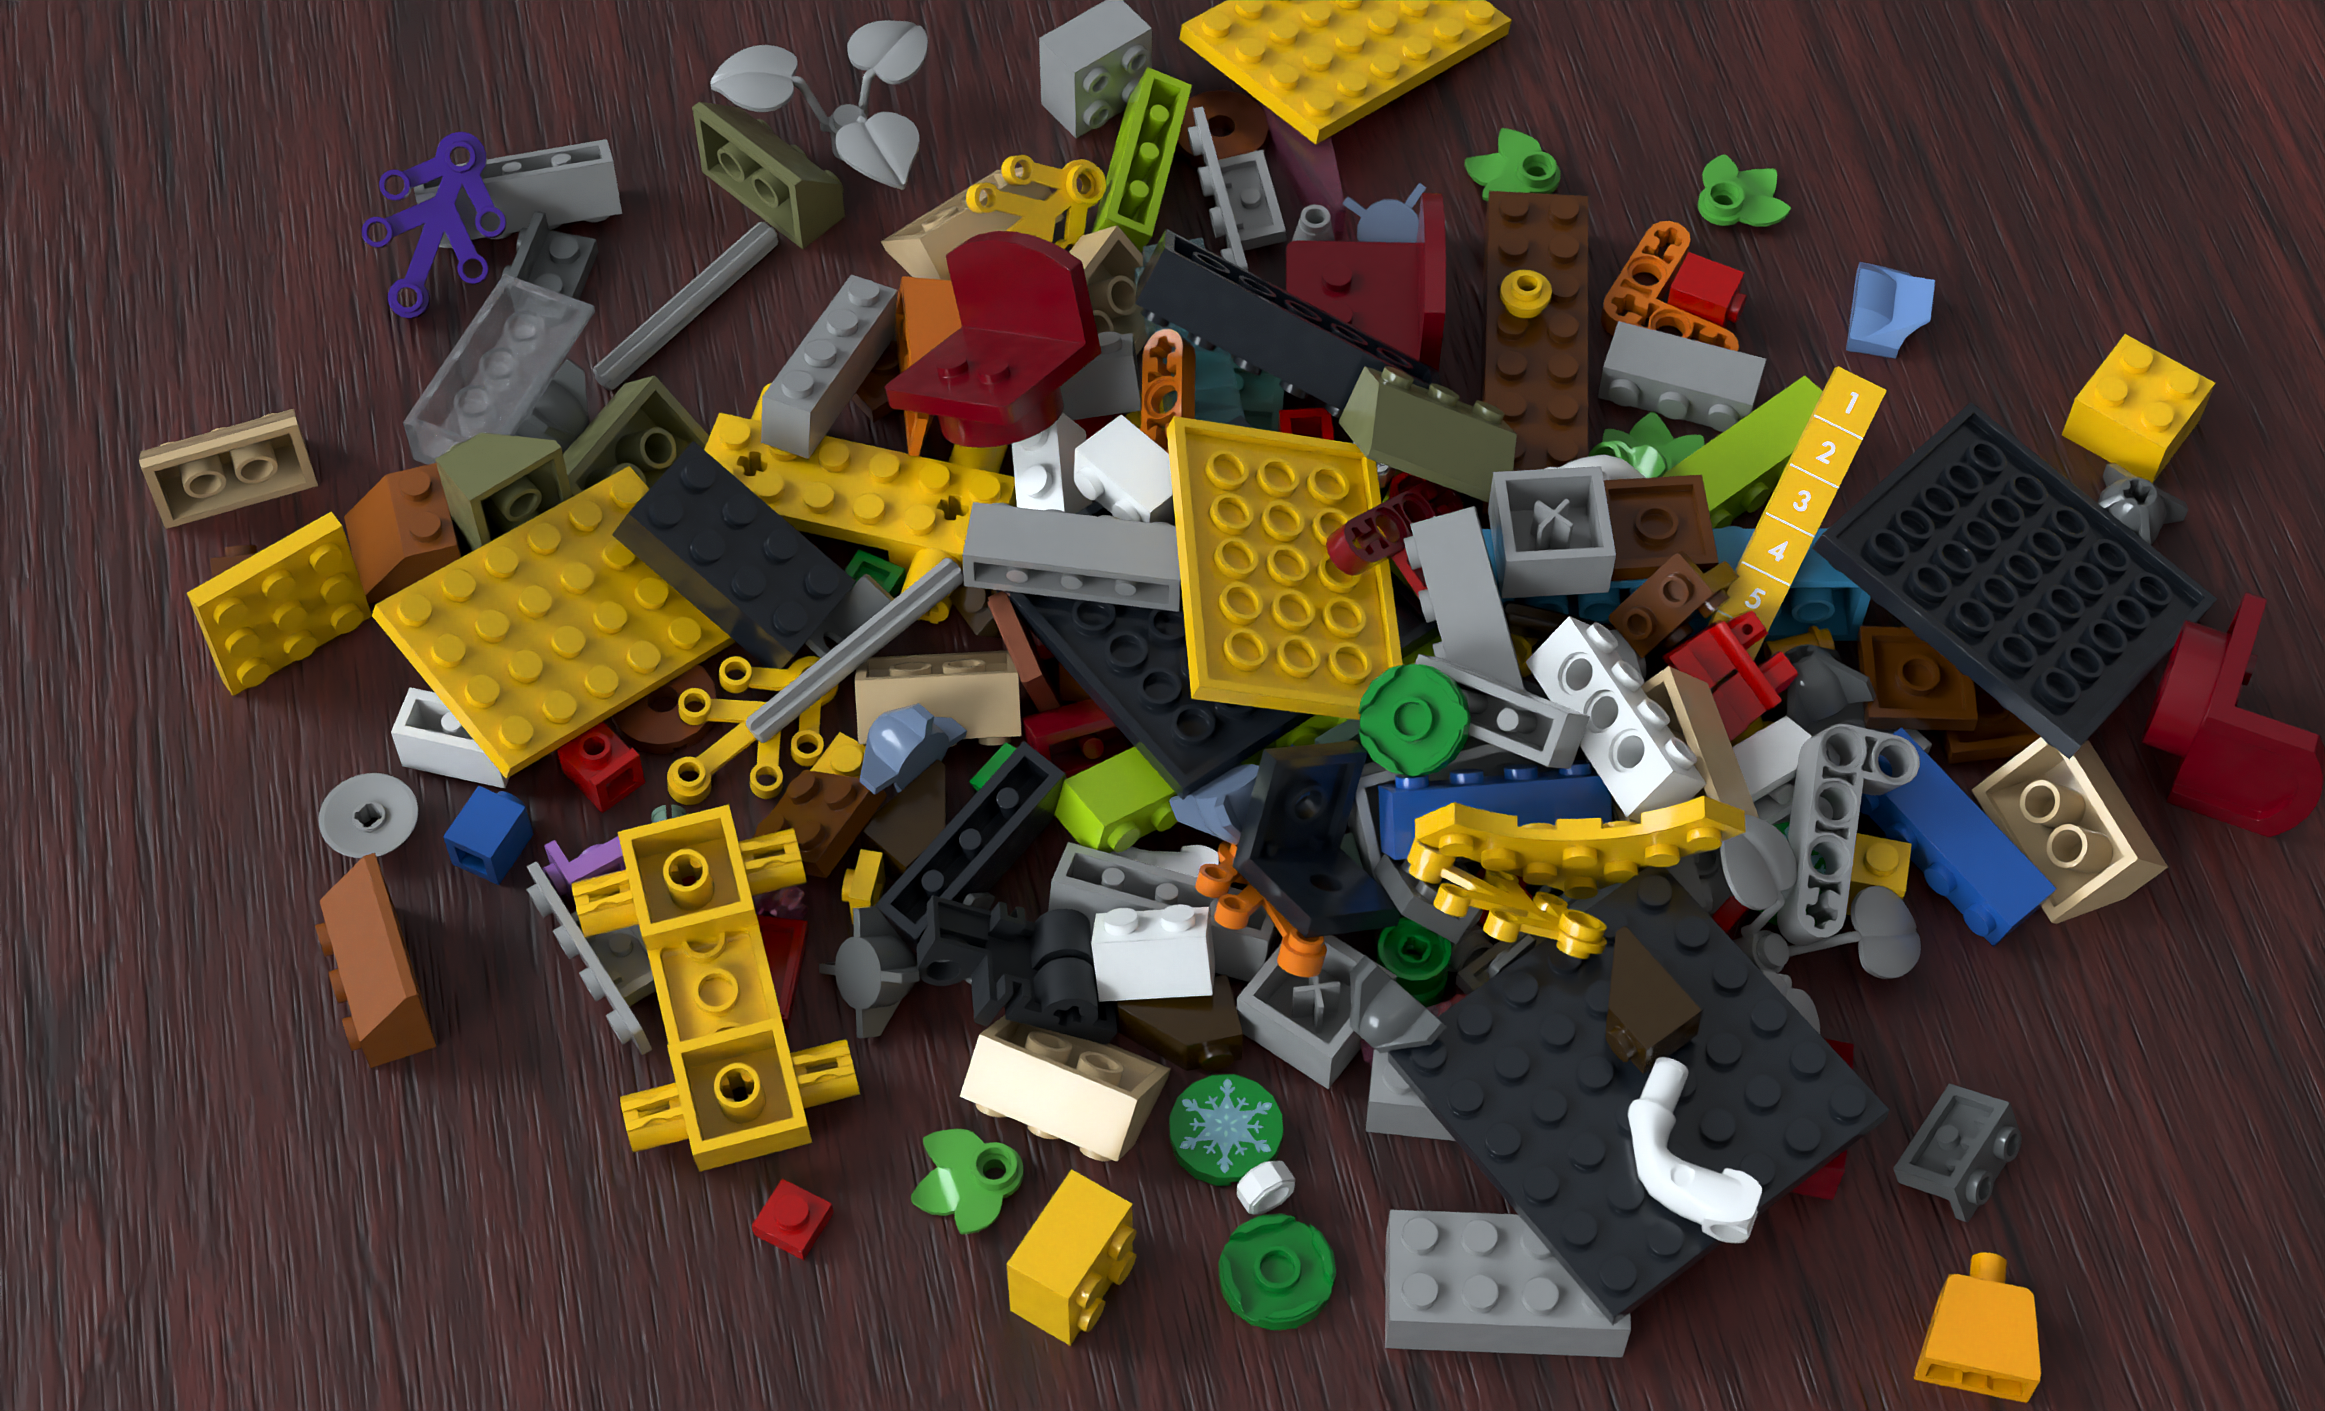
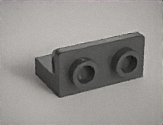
(553, 258)
(1416, 899)
(1961, 1149)

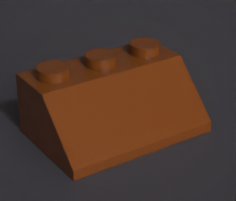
(373, 967)

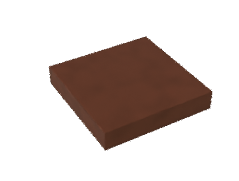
(1024, 653)

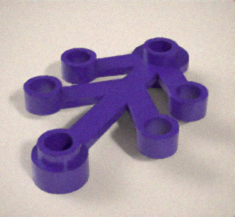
(439, 216)

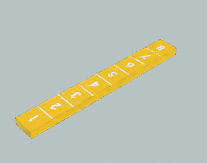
(1801, 498)

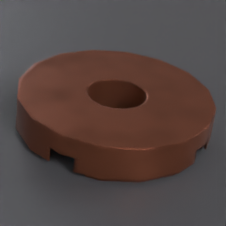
(1226, 111)
(663, 731)

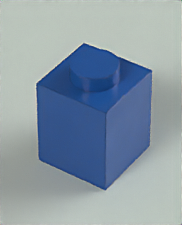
(489, 834)

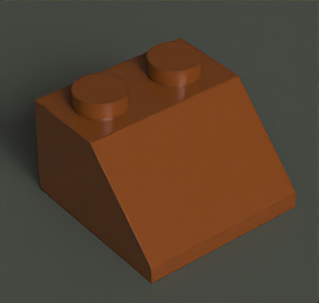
(401, 532)

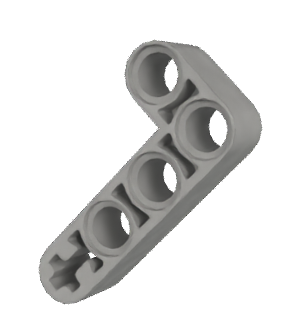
(1836, 837)

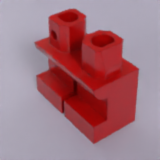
(1749, 687)

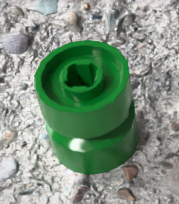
(1417, 959)

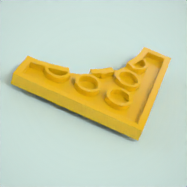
(1580, 853)

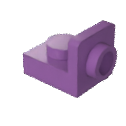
(592, 862)

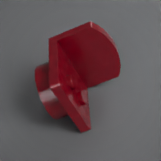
(1381, 286)
(1019, 341)
(2231, 759)

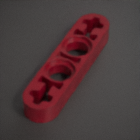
(1393, 522)

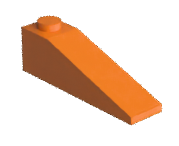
(924, 319)

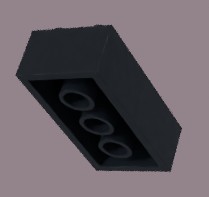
(733, 557)

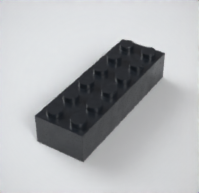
(1263, 325)

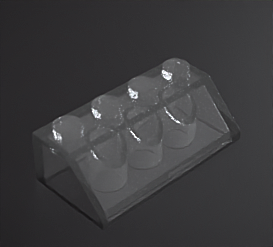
(496, 367)

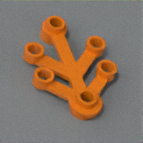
(1296, 954)

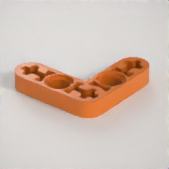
(1646, 300)
(1158, 382)

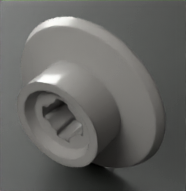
(358, 801)

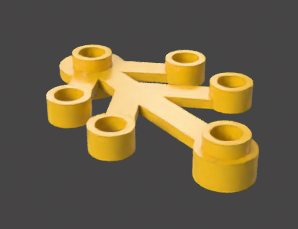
(1040, 215)
(740, 737)
(1507, 904)

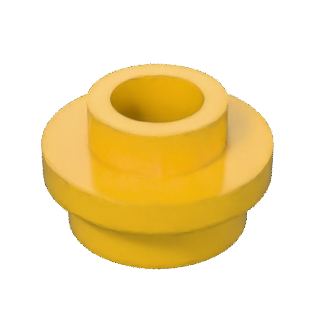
(1528, 302)

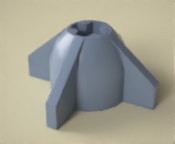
(1387, 219)
(904, 745)
(1219, 805)

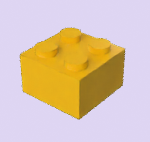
(2138, 408)
(1072, 1258)

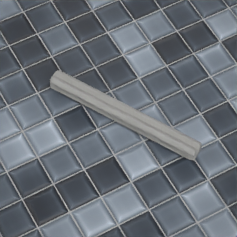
(685, 306)
(855, 650)

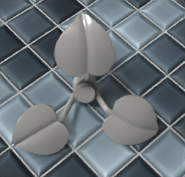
(878, 147)
(1762, 866)

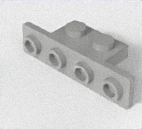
(1242, 193)
(614, 960)

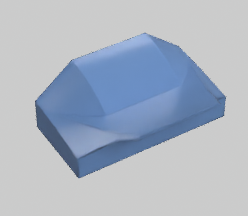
(1887, 309)

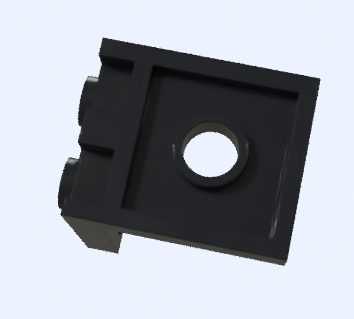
(1295, 848)

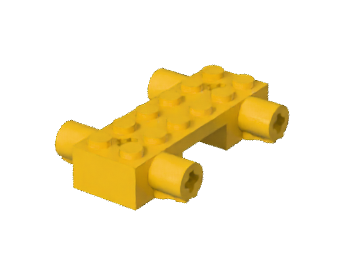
(869, 493)
(714, 989)

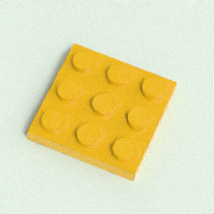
(280, 604)

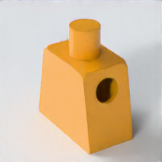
(1983, 1334)

